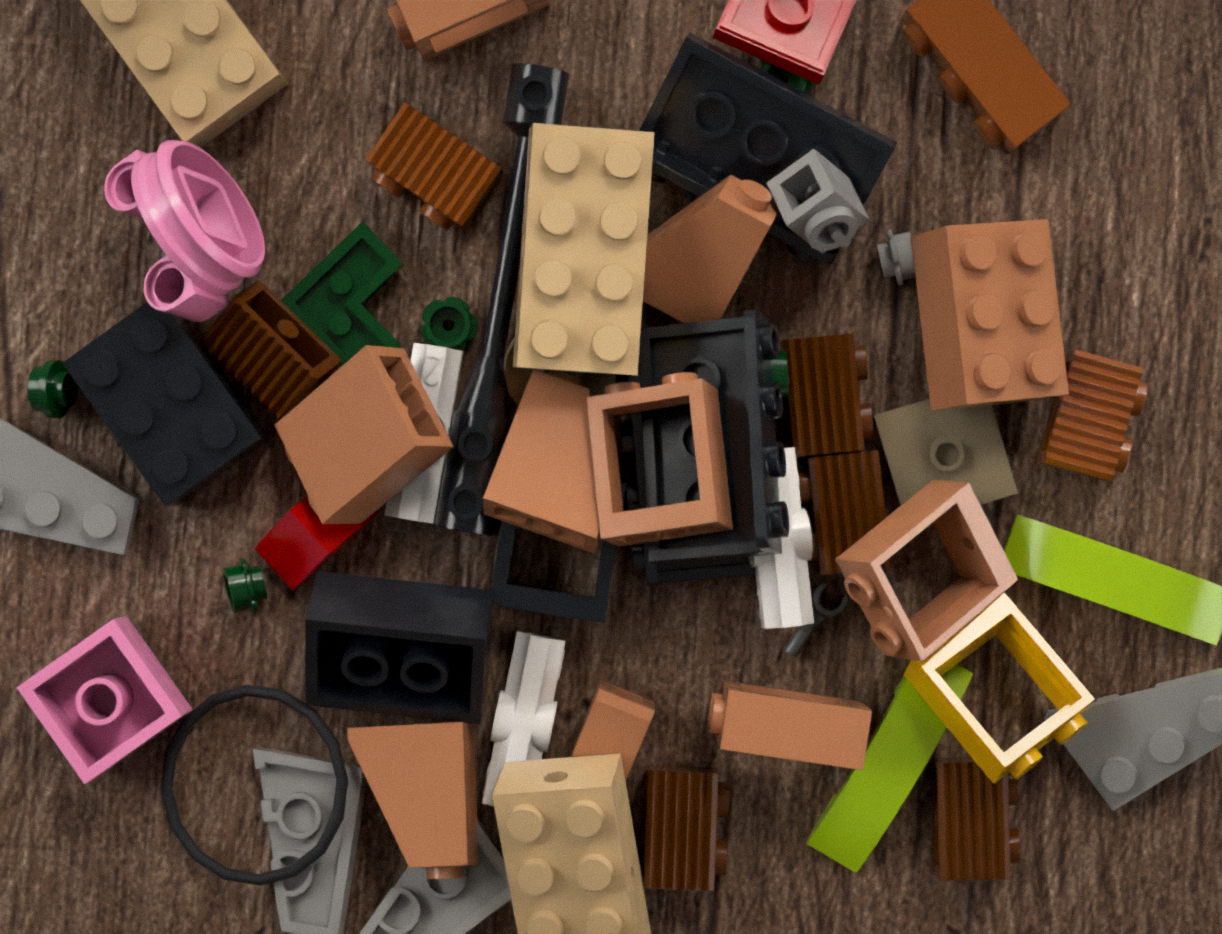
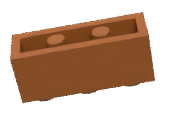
(985, 68)

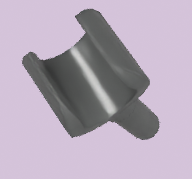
(819, 613)

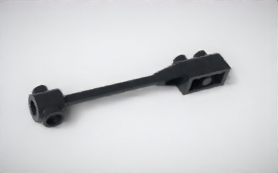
(482, 417)

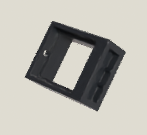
(546, 599)

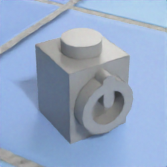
(818, 202)

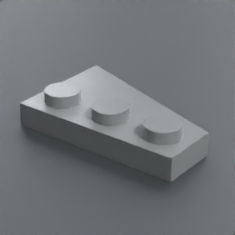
(59, 498)
(1148, 734)
(297, 809)
(445, 904)

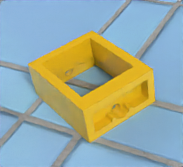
(1039, 661)

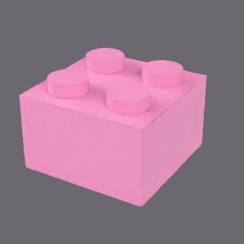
(104, 698)

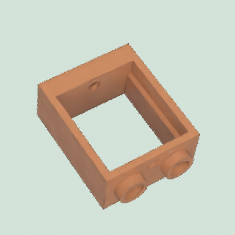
(445, 24)
(670, 521)
(972, 548)
(790, 725)

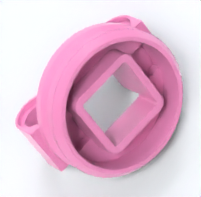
(196, 220)

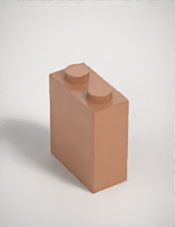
(363, 435)

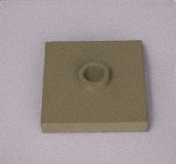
(944, 446)

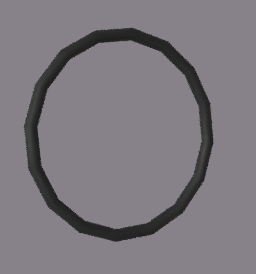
(337, 763)

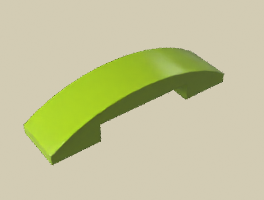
(1115, 579)
(892, 765)

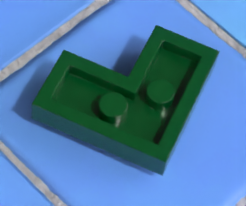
(335, 292)

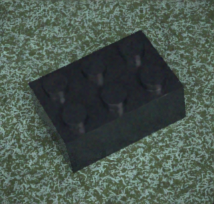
(166, 402)
(398, 647)

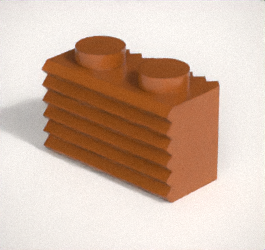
(434, 168)
(1091, 422)

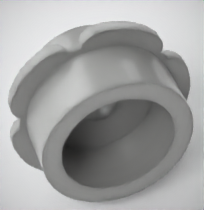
(897, 257)

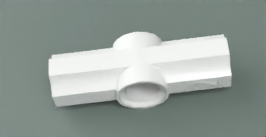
(440, 374)
(784, 577)
(526, 706)

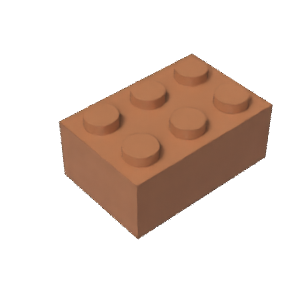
(989, 314)

